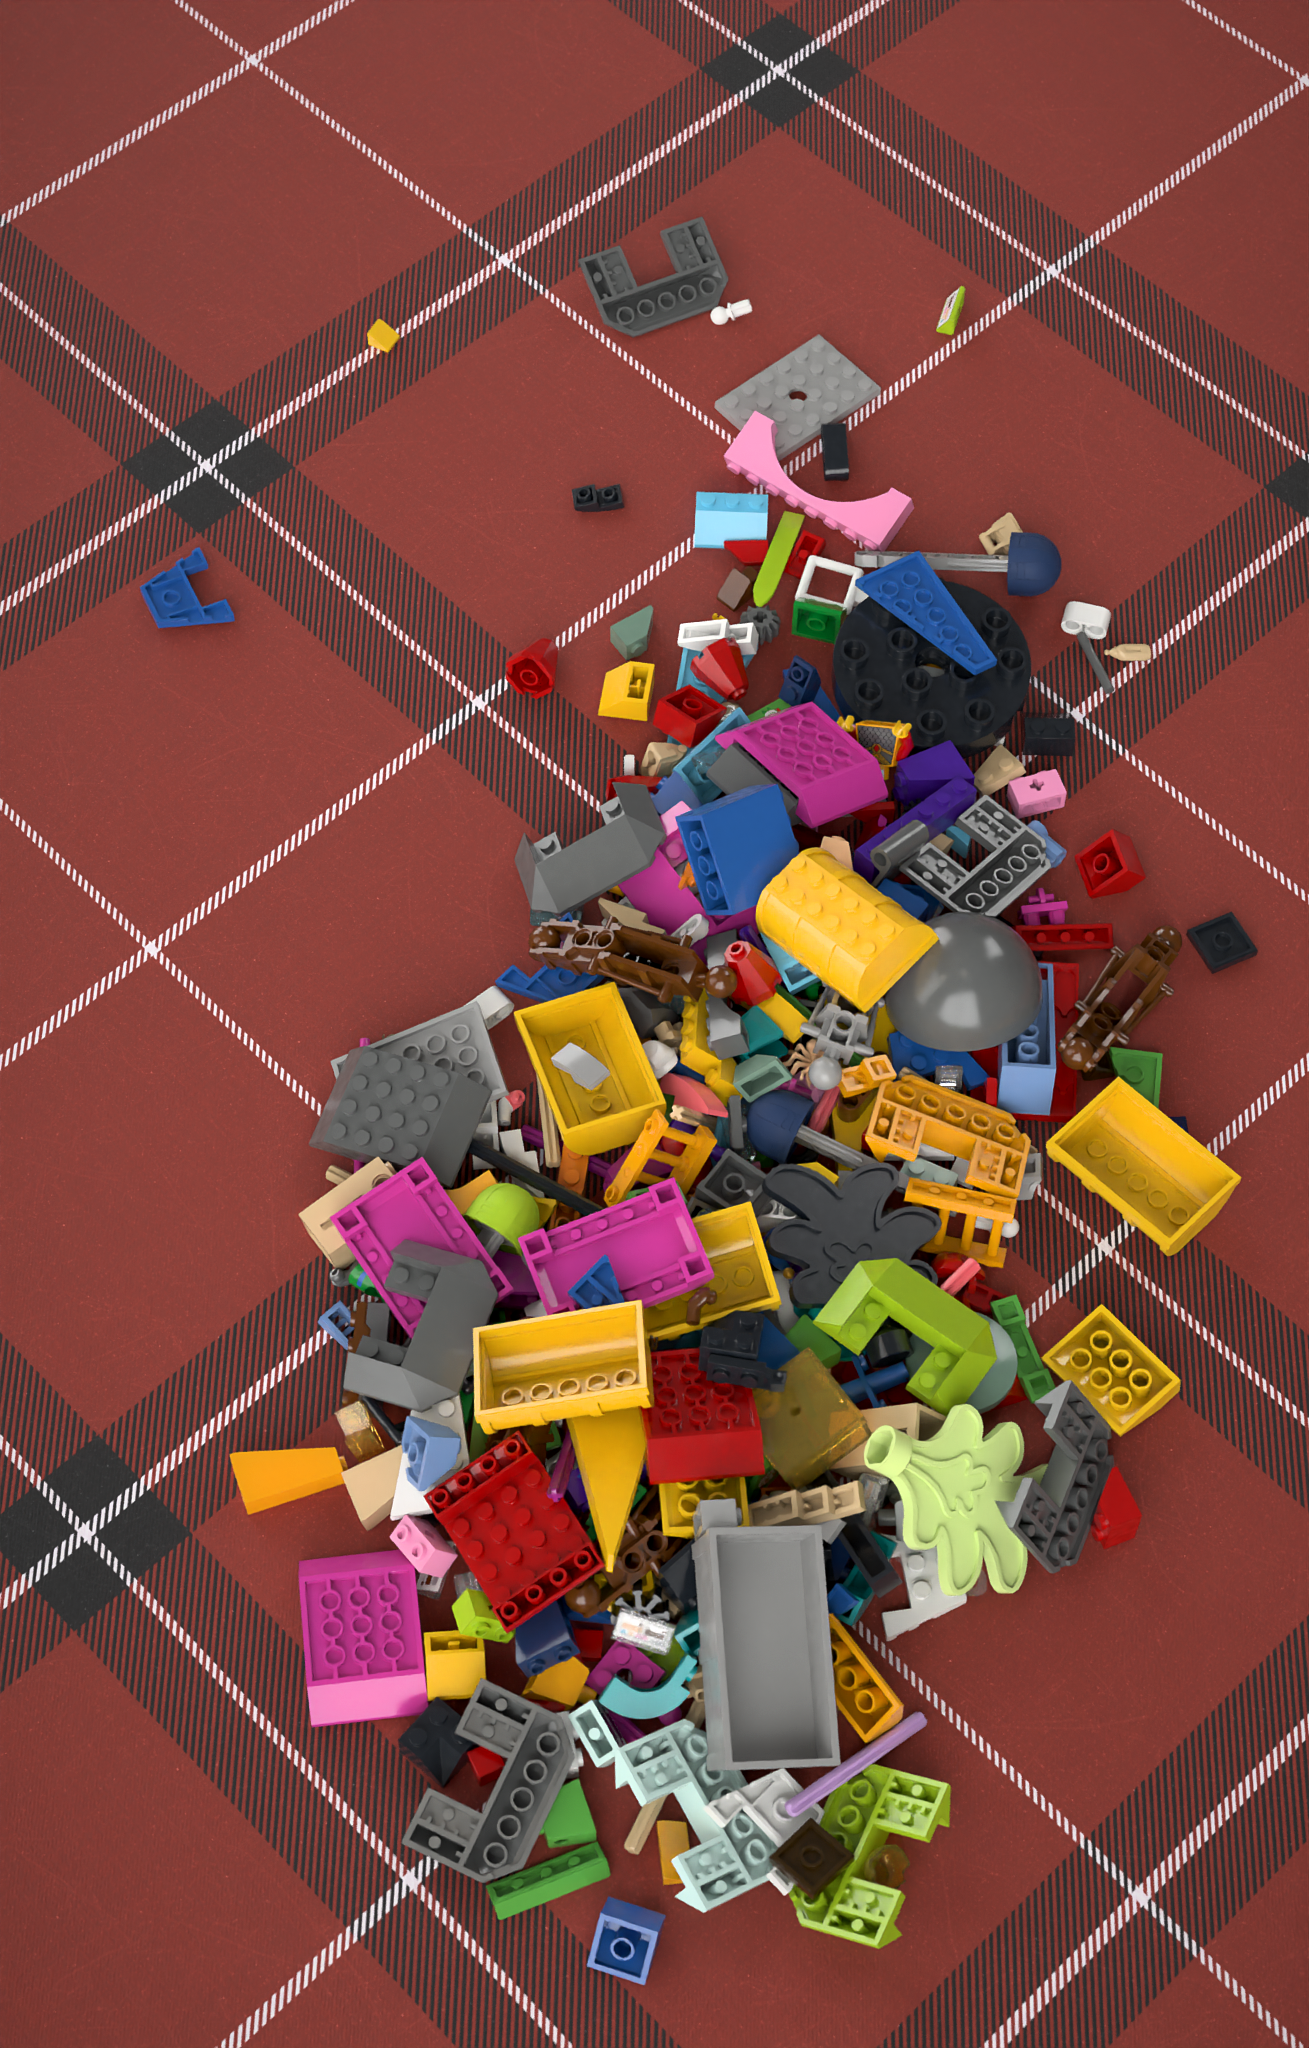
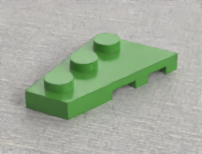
(1139, 1070)

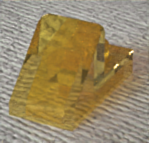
(359, 1431)

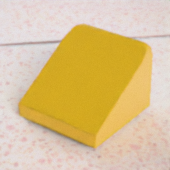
(382, 336)

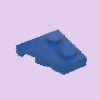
(597, 1286)

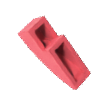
(692, 1094)

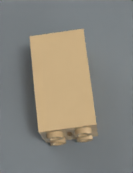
(317, 1216)
(910, 1419)

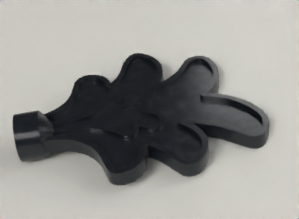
(840, 1231)

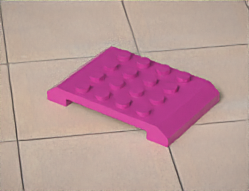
(414, 1209)
(646, 1241)

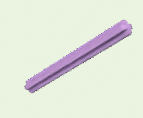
(855, 1764)

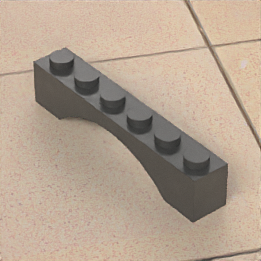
(727, 1031)

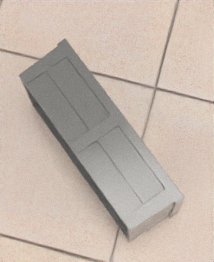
(765, 1648)

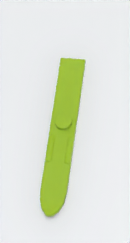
(777, 557)

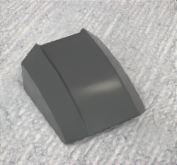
(646, 1011)
(733, 1183)

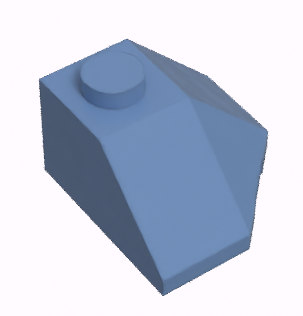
(430, 1451)

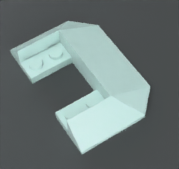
(729, 1857)

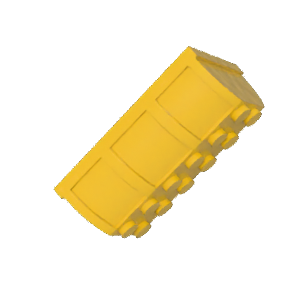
(841, 927)
(600, 1025)
(1144, 1166)
(740, 1272)
(562, 1366)

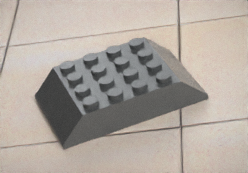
(401, 1113)

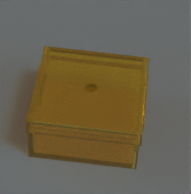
(809, 1422)

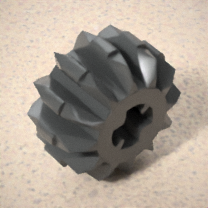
(765, 622)

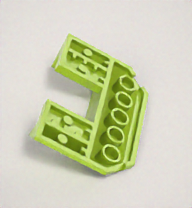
(893, 1289)
(861, 1818)

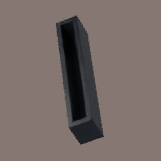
(862, 1546)

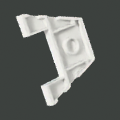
(923, 1591)
(765, 1806)

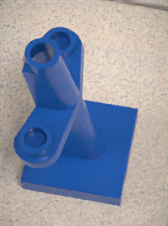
(872, 1384)

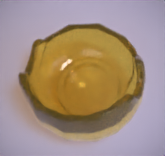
(886, 1866)

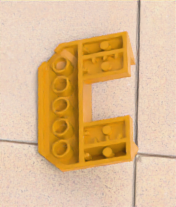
(930, 1114)

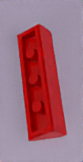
(1067, 936)

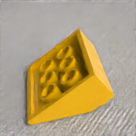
(1113, 1370)
(681, 1499)

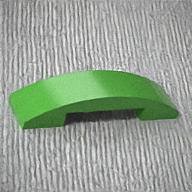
(1030, 1370)

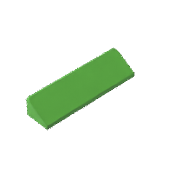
(548, 1880)

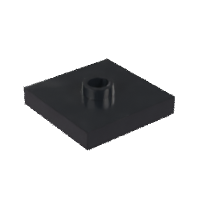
(1221, 942)

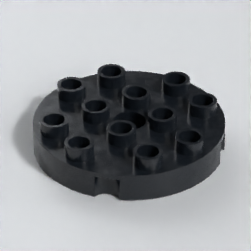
(880, 679)

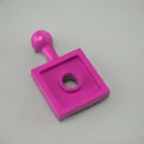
(645, 1673)

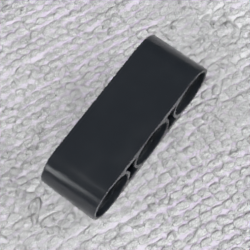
(834, 452)

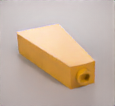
(285, 1475)

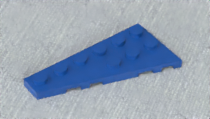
(922, 602)

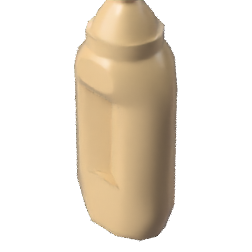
(1130, 652)

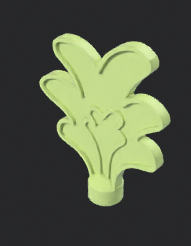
(952, 1493)

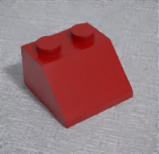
(688, 715)
(1110, 865)
(1116, 1513)

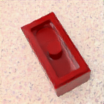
(807, 545)

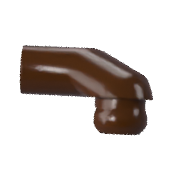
(696, 1302)

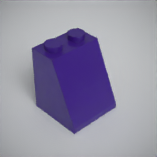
(928, 772)

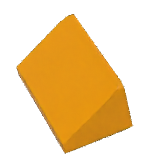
(672, 1842)

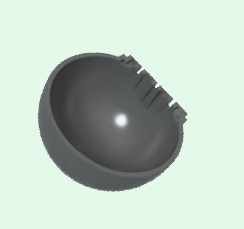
(969, 987)

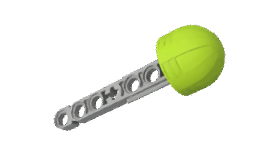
(500, 1218)

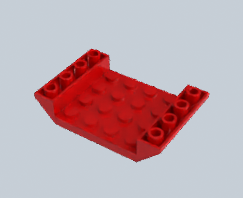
(698, 1424)
(512, 1534)

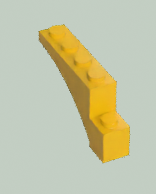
(696, 1052)

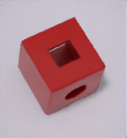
(485, 1765)

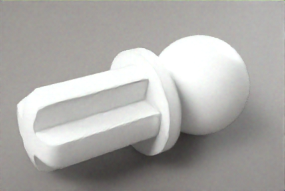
(720, 315)
(1009, 1229)

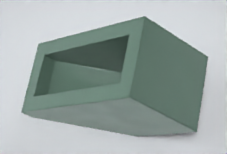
(633, 633)
(759, 1076)

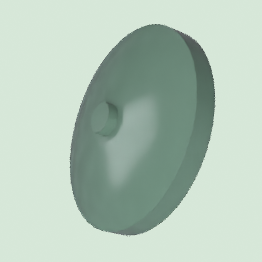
(997, 1381)

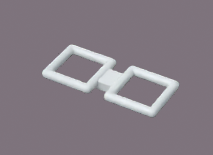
(854, 594)

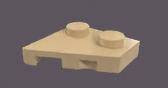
(997, 771)

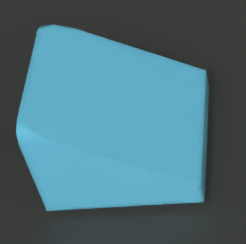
(962, 840)

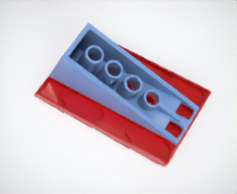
(1028, 1068)

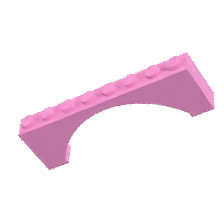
(869, 520)

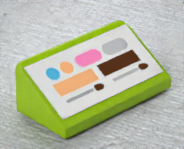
(951, 312)

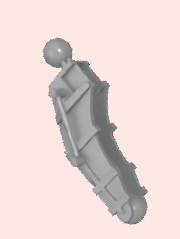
(837, 1043)

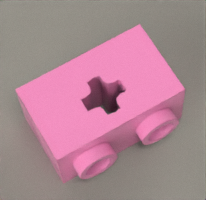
(1036, 793)
(423, 1546)

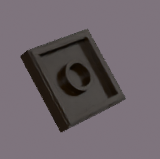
(812, 1858)

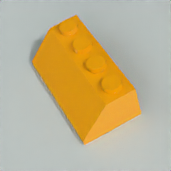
(860, 1688)

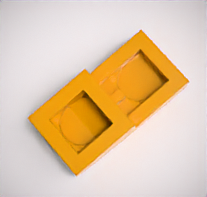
(866, 1075)

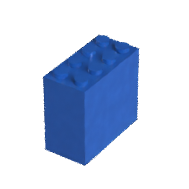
(737, 846)

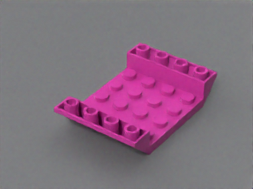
(813, 760)
(362, 1638)

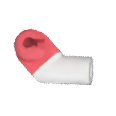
(508, 1105)

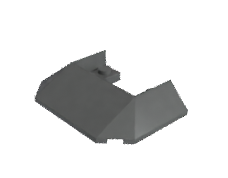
(660, 303)
(568, 877)
(1000, 879)
(442, 1347)
(1059, 1513)
(507, 1829)

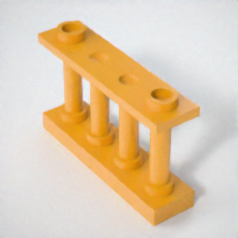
(685, 1166)
(971, 1203)

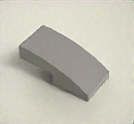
(581, 1065)

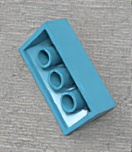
(699, 783)

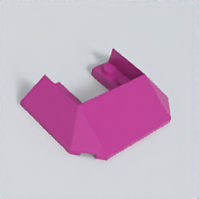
(658, 895)

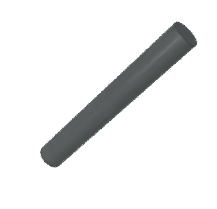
(1095, 663)

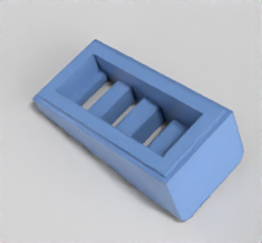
(333, 1330)

